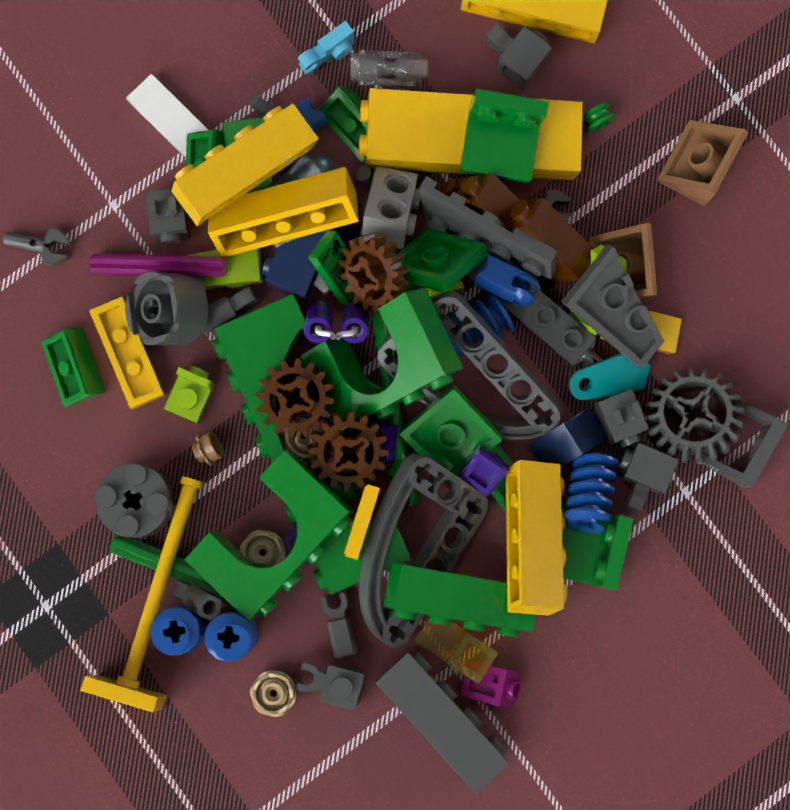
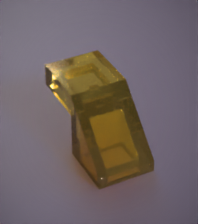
(457, 649)

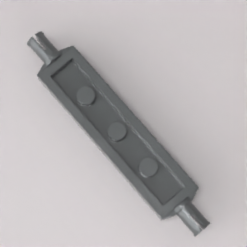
(551, 325)

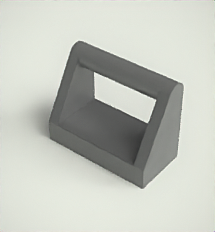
(759, 453)

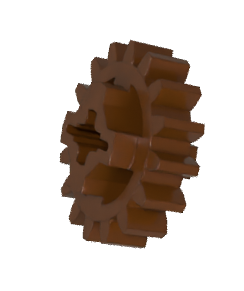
(373, 272)
(287, 414)
(337, 460)

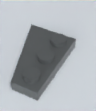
(612, 308)

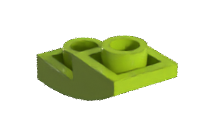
(241, 270)

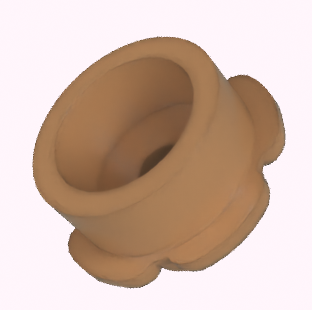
(207, 448)

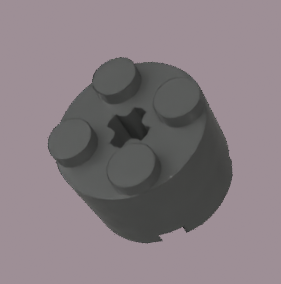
(168, 309)
(115, 494)

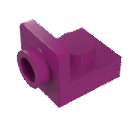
(497, 687)

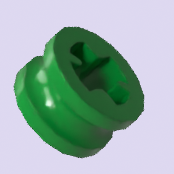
(598, 117)

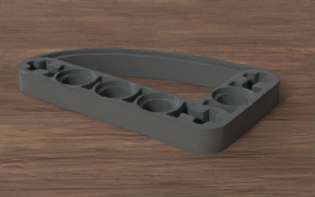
(502, 379)
(434, 547)

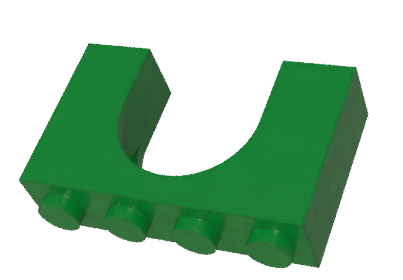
(423, 353)
(318, 516)

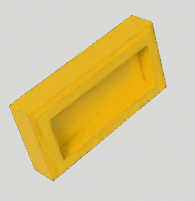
(362, 521)

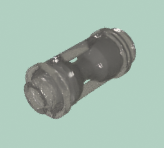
(370, 68)

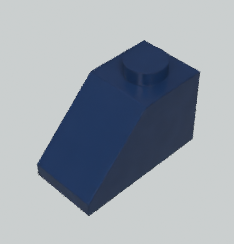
(291, 268)

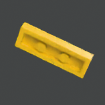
(127, 354)

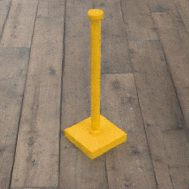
(126, 687)

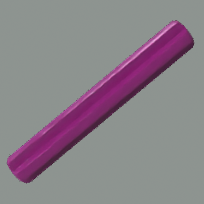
(158, 263)

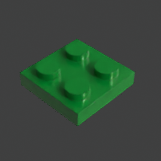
(440, 259)
(450, 431)

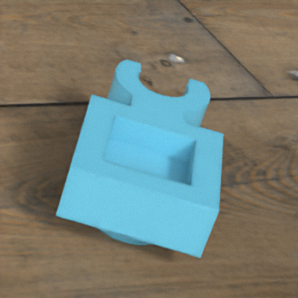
(333, 45)

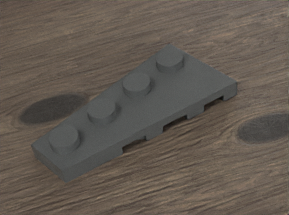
(456, 218)

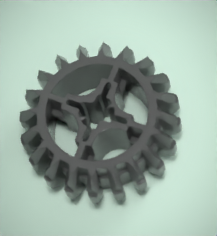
(709, 389)

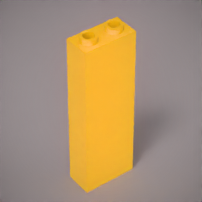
(429, 132)

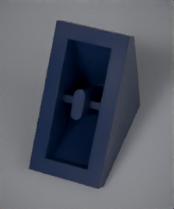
(569, 439)

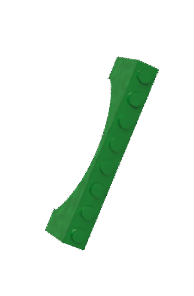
(252, 347)

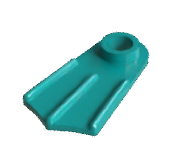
(609, 378)

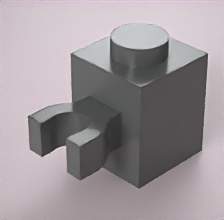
(520, 56)
(166, 217)
(621, 418)
(647, 472)
(338, 685)

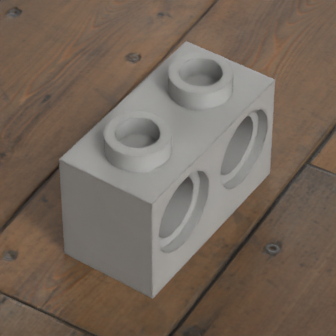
(390, 205)

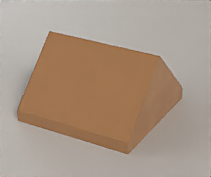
(701, 160)
(637, 247)

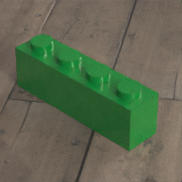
(453, 597)

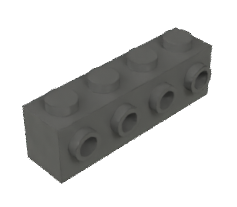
(442, 721)

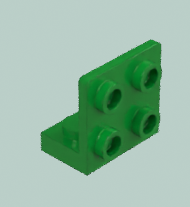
(502, 135)
(597, 556)

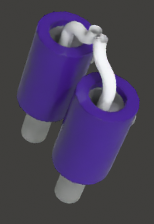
(319, 323)

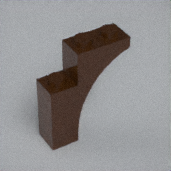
(531, 216)

